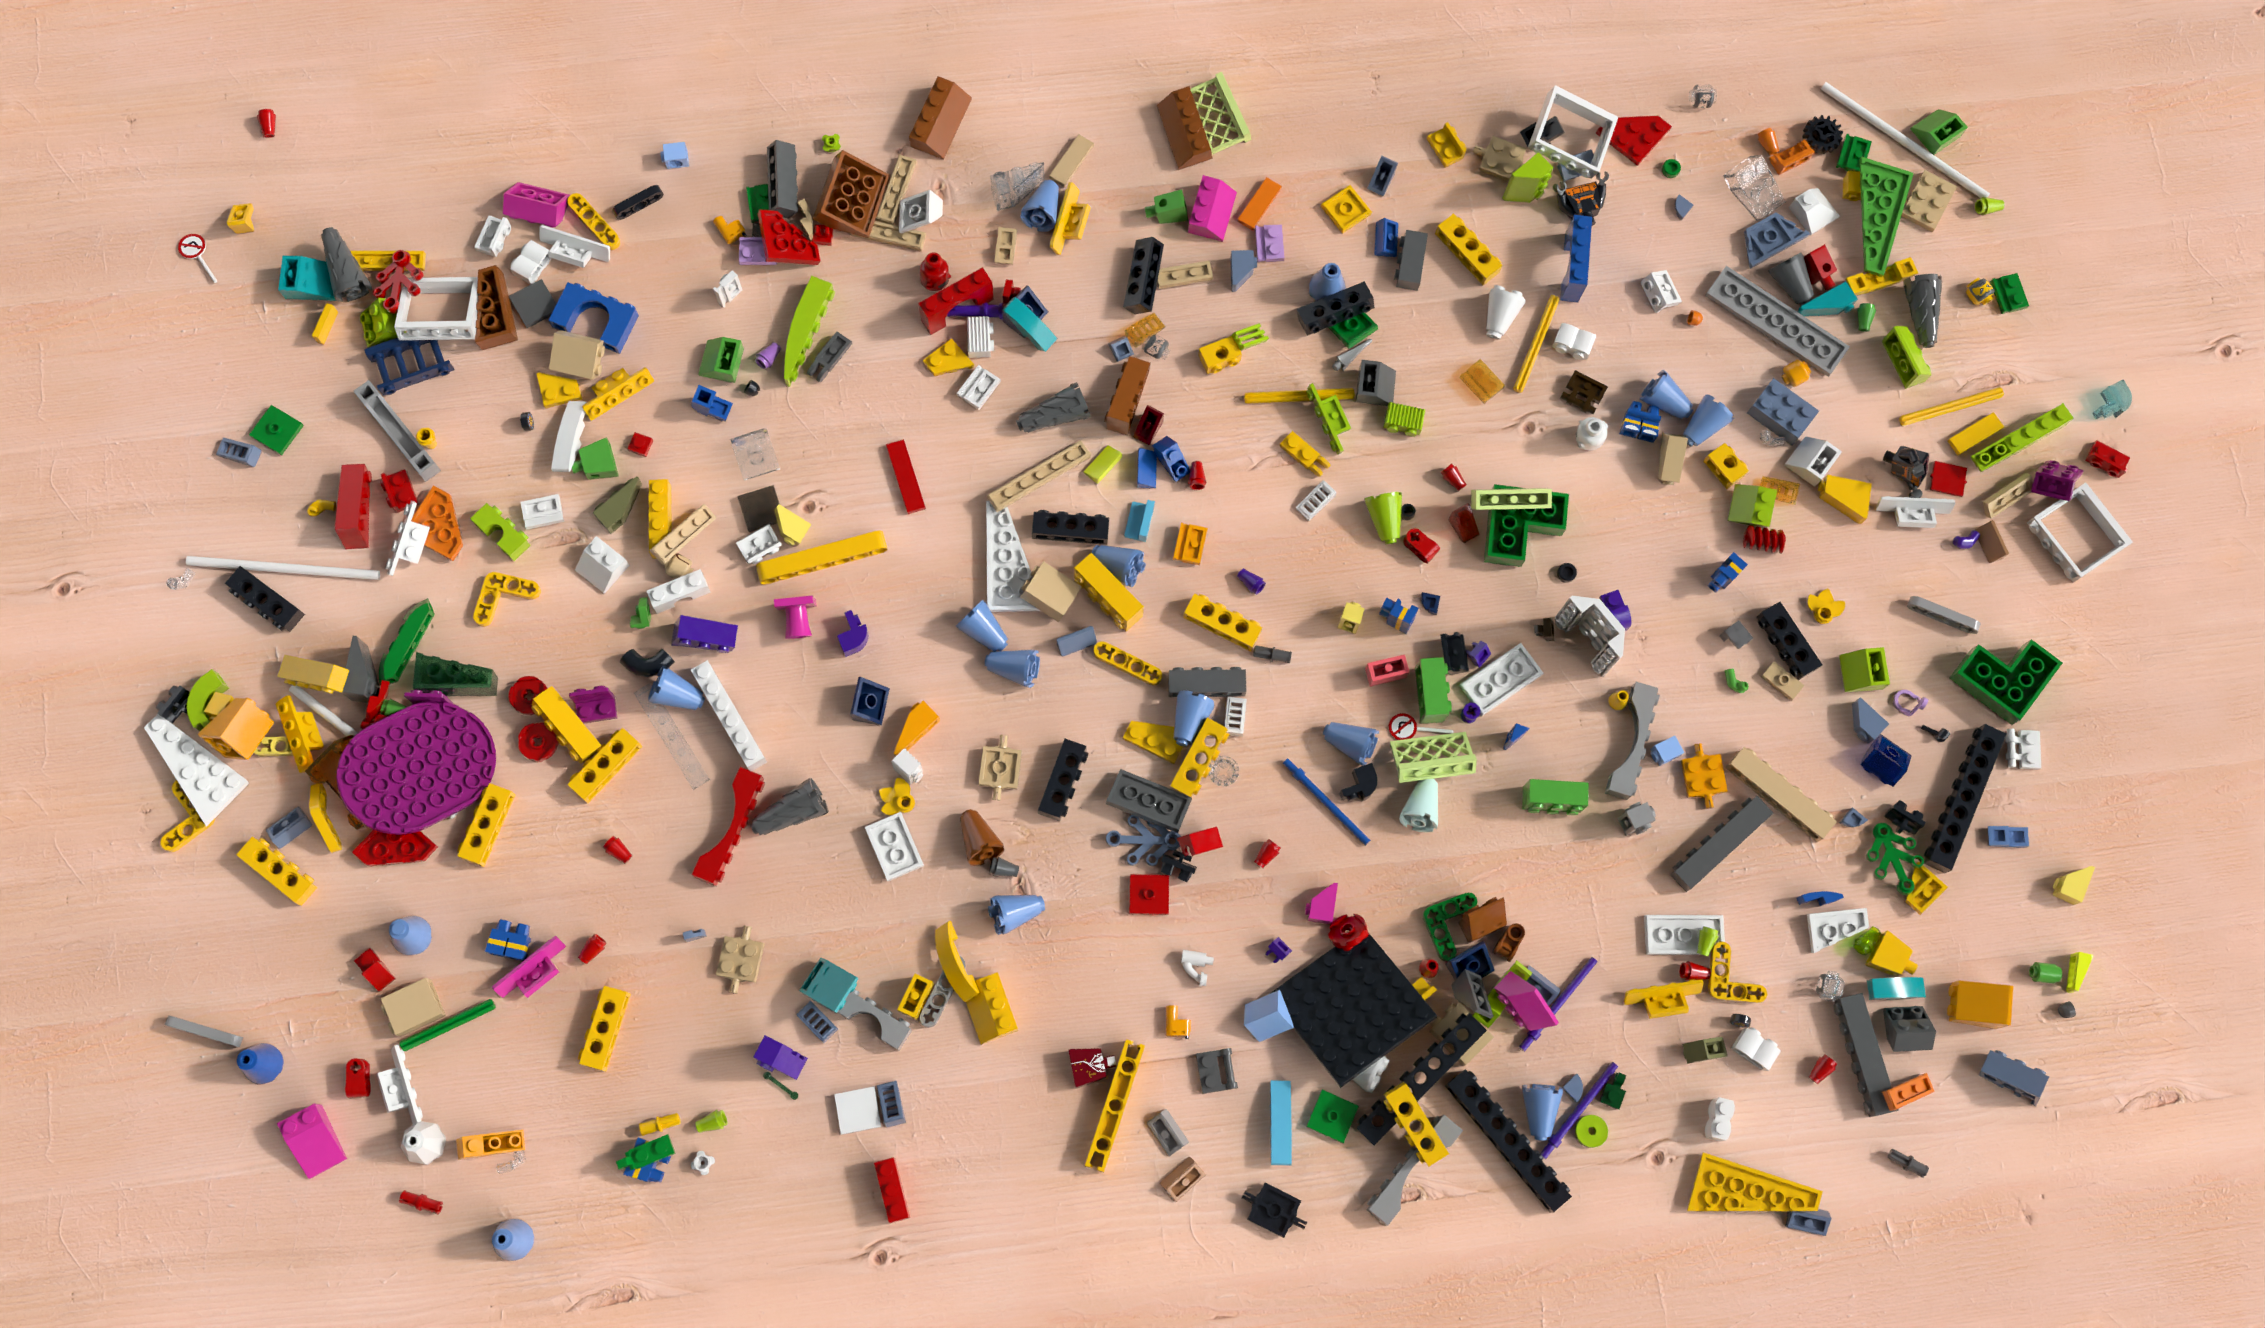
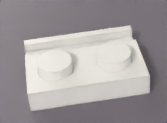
(728, 288)
(978, 387)
(542, 511)

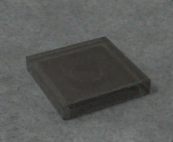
(759, 507)

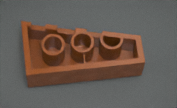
(494, 317)
(1127, 395)

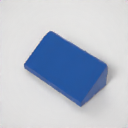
(1386, 238)
(1146, 468)
(1514, 735)

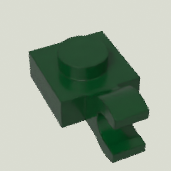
(1613, 1094)

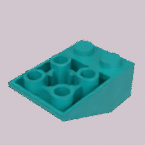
(305, 279)
(829, 985)

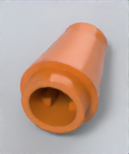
(1768, 141)

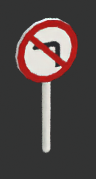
(192, 247)
(1404, 727)

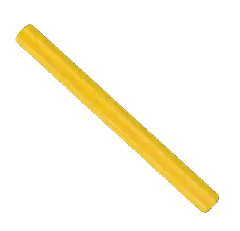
(1536, 344)
(1296, 395)
(1951, 406)

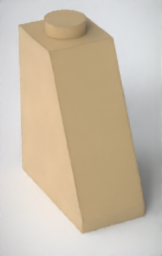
(1671, 458)

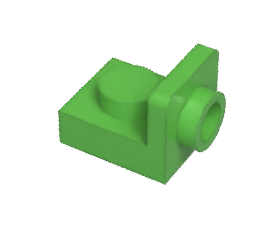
(643, 616)

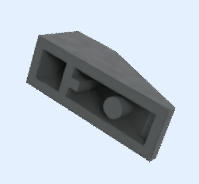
(1471, 992)

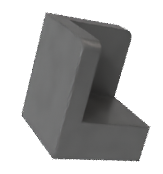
(1737, 635)

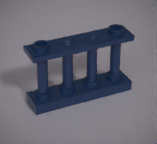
(395, 348)

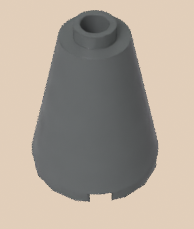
(1794, 279)

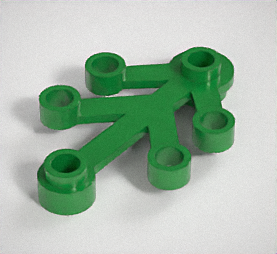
(1893, 854)

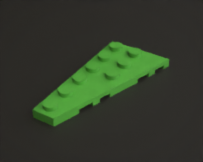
(1882, 204)

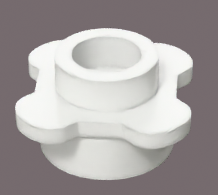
(696, 1164)

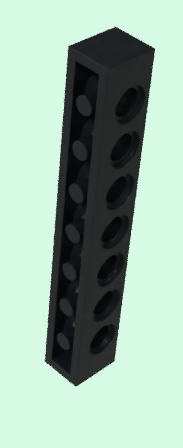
(1993, 740)
(1475, 1031)
(1560, 1193)

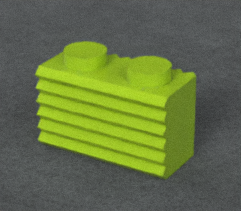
(1404, 419)

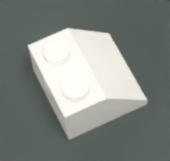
(601, 565)

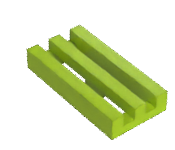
(1258, 332)

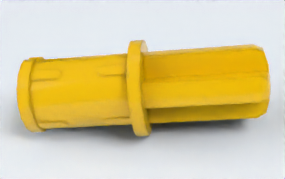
(659, 1124)

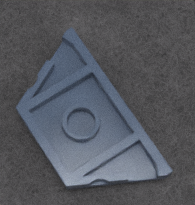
(1770, 238)

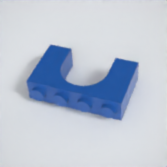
(1578, 243)
(578, 299)

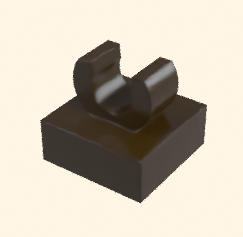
(1546, 629)

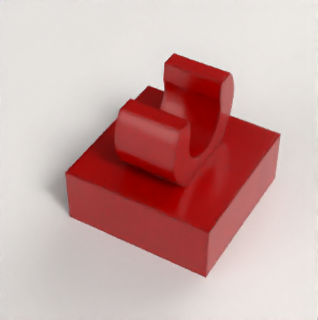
(823, 235)
(1010, 291)

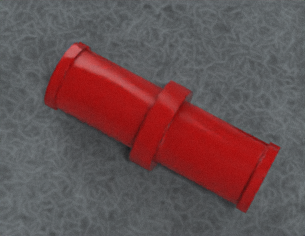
(421, 1202)

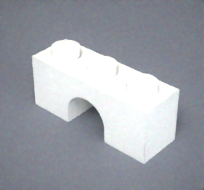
(689, 585)

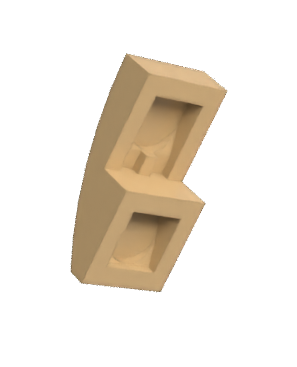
(806, 222)
(1005, 245)

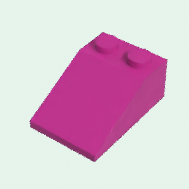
(312, 1140)

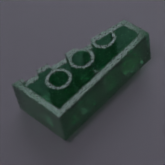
(453, 677)

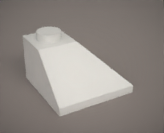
(919, 210)
(1813, 210)

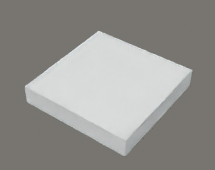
(857, 1110)

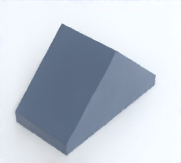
(1383, 175)

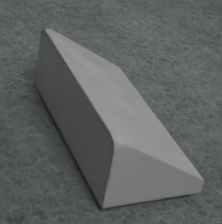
(1167, 1132)

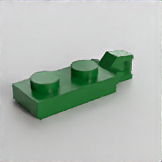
(647, 1153)

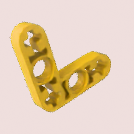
(496, 590)
(318, 811)
(194, 820)
(1723, 980)

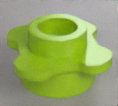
(831, 147)

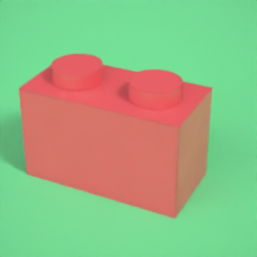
(1387, 670)

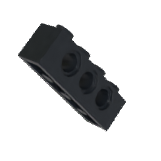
(1143, 275)
(1335, 308)
(1078, 534)
(242, 579)
(1789, 630)
(1069, 750)

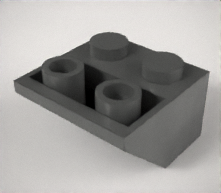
(1375, 383)
(1909, 1029)

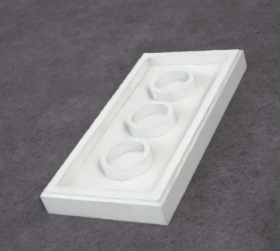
(1501, 679)
(1679, 933)

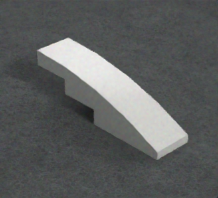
(568, 437)

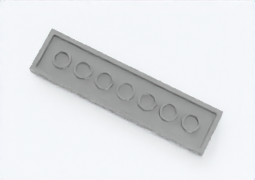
(1777, 321)

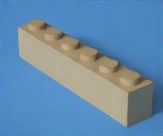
(1781, 794)

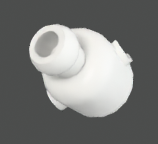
(1591, 433)

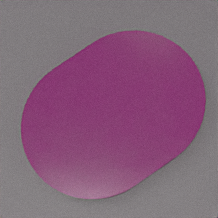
(416, 767)

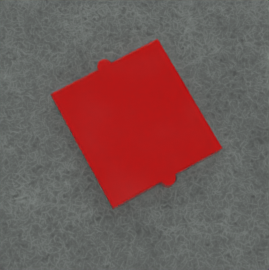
(1948, 479)

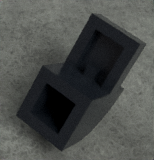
(1550, 132)
(1366, 783)

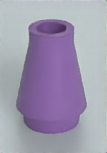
(767, 356)

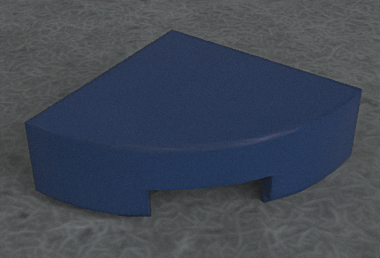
(1430, 602)

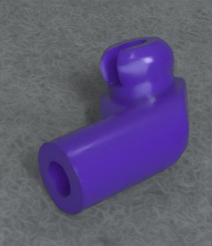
(1966, 542)

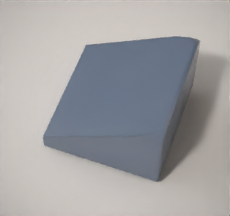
(1121, 348)

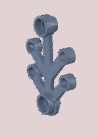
(1147, 841)

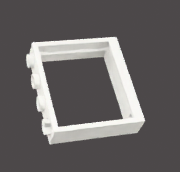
(1584, 109)
(438, 329)
(2102, 518)

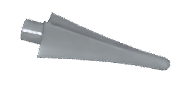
(1346, 358)

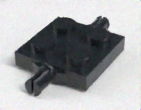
(1274, 1210)

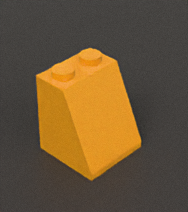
(237, 729)
(1980, 1004)

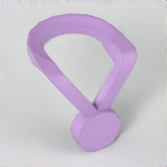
(1921, 702)

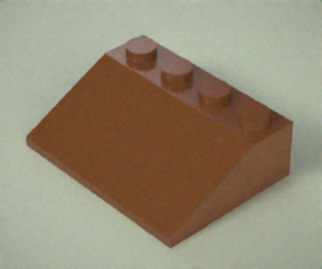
(851, 195)

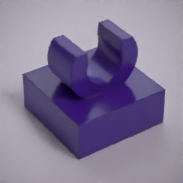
(1479, 653)
(1279, 948)

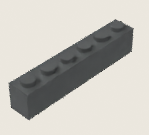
(1721, 844)
(1864, 1052)

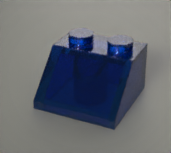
(1886, 760)

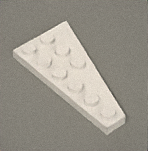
(1005, 564)
(201, 775)

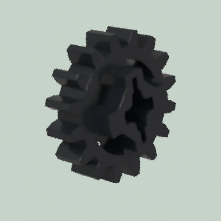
(1822, 132)

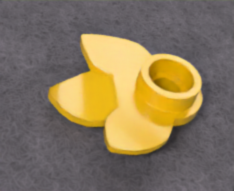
(1825, 604)
(895, 796)

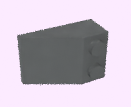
(362, 678)

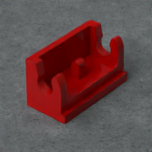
(1200, 841)

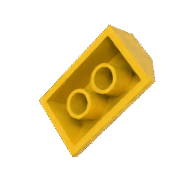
(991, 1010)

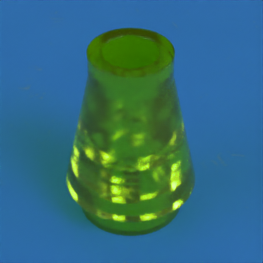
(1865, 943)

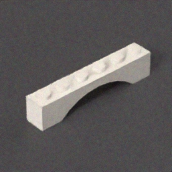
(728, 716)

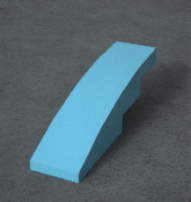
(1280, 1123)

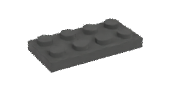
(1149, 800)

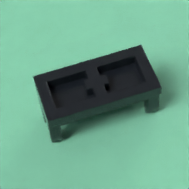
(1455, 653)

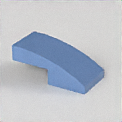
(2008, 836)

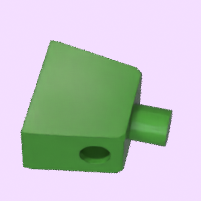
(1168, 208)
(596, 461)

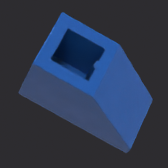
(1171, 458)

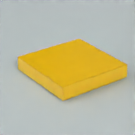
(1346, 209)

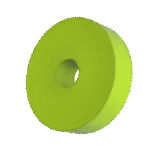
(1599, 1126)

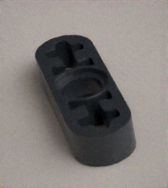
(637, 202)

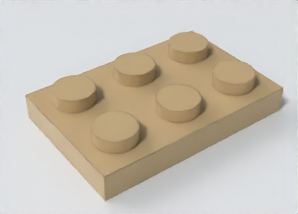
(1928, 201)

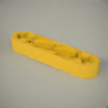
(593, 221)
(1126, 665)

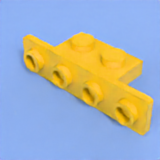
(1071, 219)
(615, 390)
(300, 732)
(1664, 999)

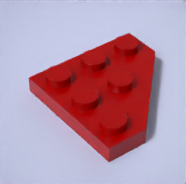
(1637, 136)
(784, 241)
(389, 849)

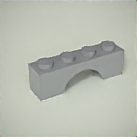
(893, 1031)

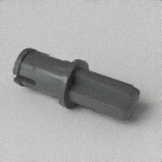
(1272, 654)
(1908, 1163)

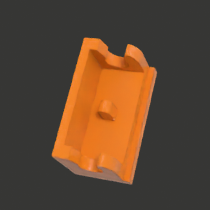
(1791, 157)

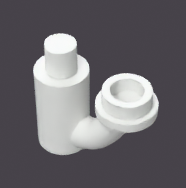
(1198, 959)

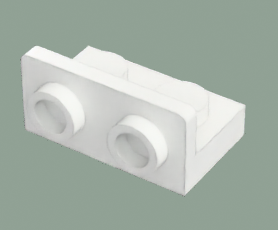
(1660, 290)

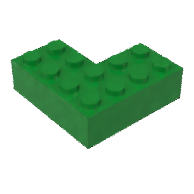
(1510, 527)
(2007, 688)

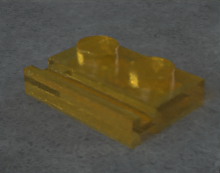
(1482, 381)

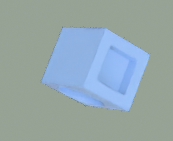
(675, 155)
(1666, 751)

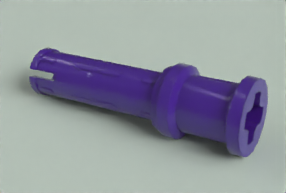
(977, 310)

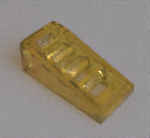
(1137, 341)
(1782, 483)

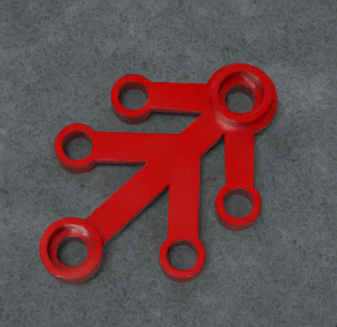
(400, 260)

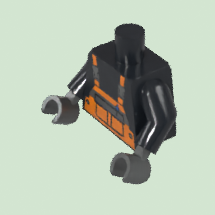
(1582, 199)
(1909, 466)

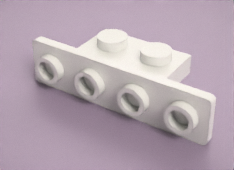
(572, 248)
(1915, 511)
(410, 540)
(397, 1088)

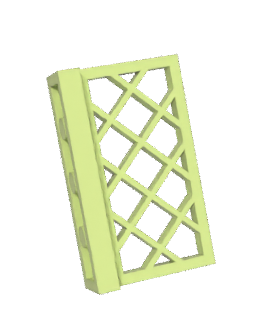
(1232, 112)
(1434, 767)

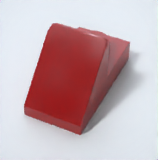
(374, 969)

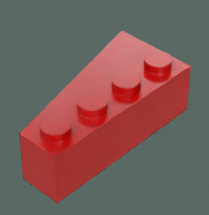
(353, 506)

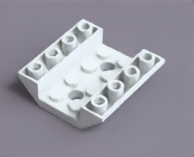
(1597, 624)

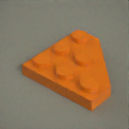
(439, 514)

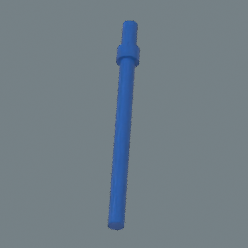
(1300, 775)

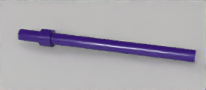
(1535, 1034)
(1555, 1140)

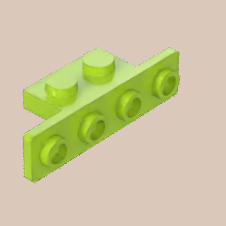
(1332, 416)

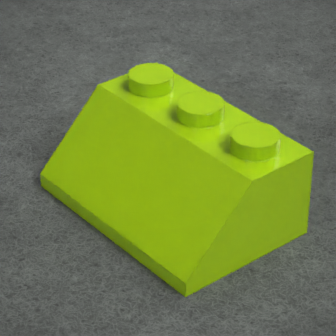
(1529, 180)
(1906, 356)

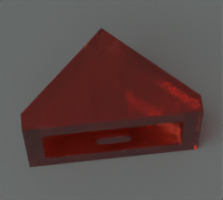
(1464, 523)

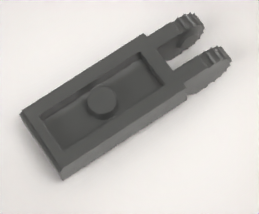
(830, 355)

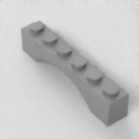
(397, 430)
(1641, 704)
(1388, 1202)

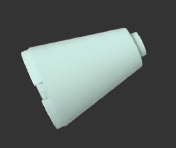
(1422, 807)

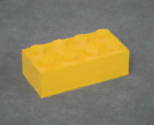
(1108, 592)

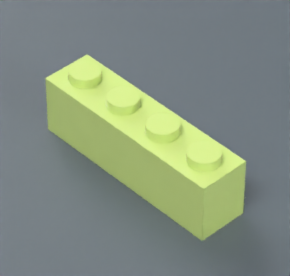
(1511, 498)

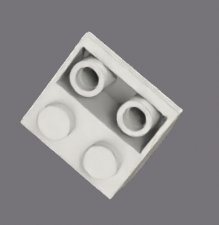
(1813, 459)

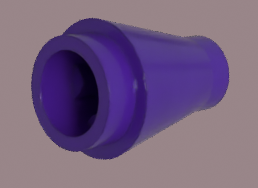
(1253, 582)

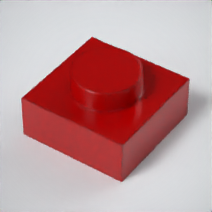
(640, 444)

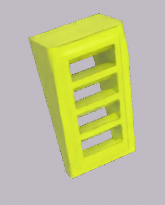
(2077, 970)

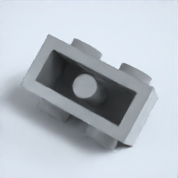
(1637, 818)

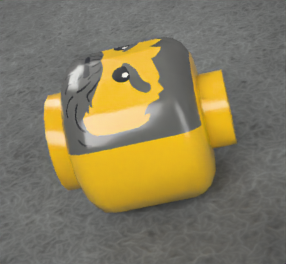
(1980, 291)

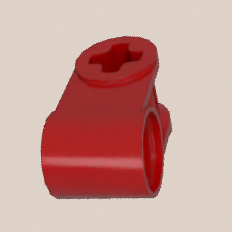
(1422, 547)
(358, 1080)

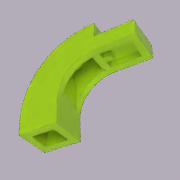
(200, 697)
(1495, 1004)

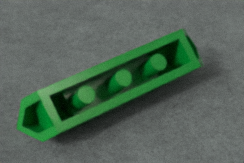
(403, 647)

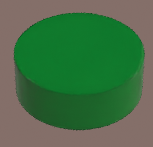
(1671, 168)

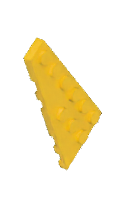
(1735, 1187)

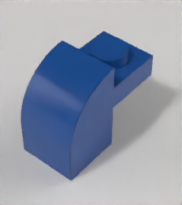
(708, 404)

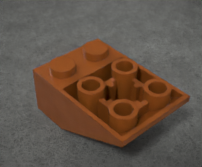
(1484, 920)

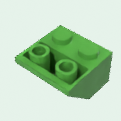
(1939, 130)
(722, 359)

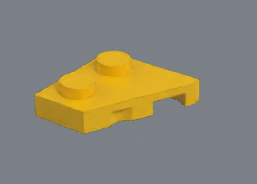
(947, 359)
(558, 390)
(1926, 889)

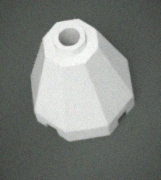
(423, 1142)

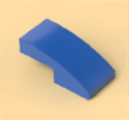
(1823, 897)

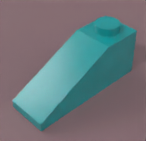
(1831, 303)

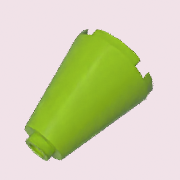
(1386, 515)

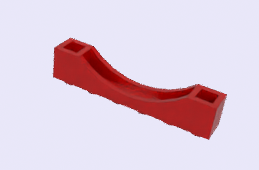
(712, 864)

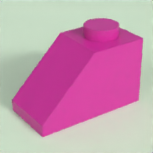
(1322, 906)

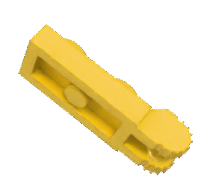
(1304, 453)

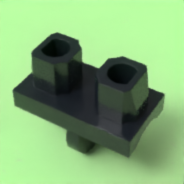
(175, 704)
(1905, 820)
(1186, 869)

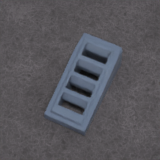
(249, 456)
(828, 1033)
(896, 1120)

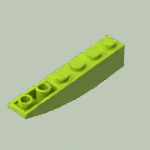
(806, 323)
(2022, 438)

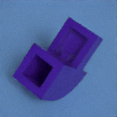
(1616, 606)
(854, 639)

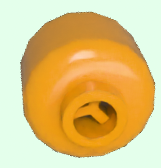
(1796, 373)

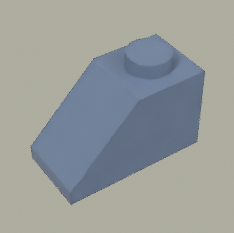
(1242, 267)
(1867, 721)

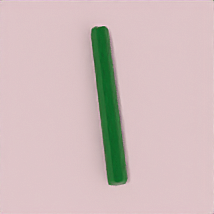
(447, 1025)

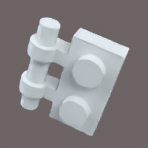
(2029, 749)

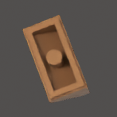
(1992, 542)
(1182, 1179)

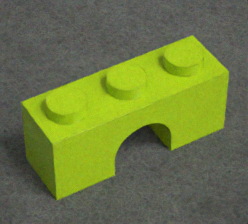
(489, 520)

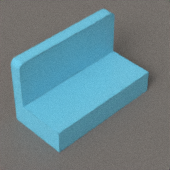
(1139, 520)

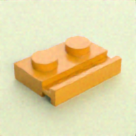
(1190, 543)

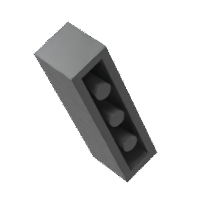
(782, 178)
(1208, 682)

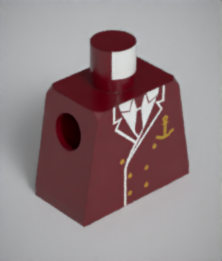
(1089, 1065)

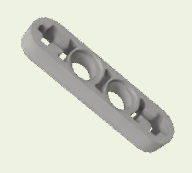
(1943, 615)
(938, 990)
(203, 1031)

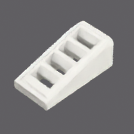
(1320, 505)
(1231, 730)

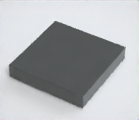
(533, 303)

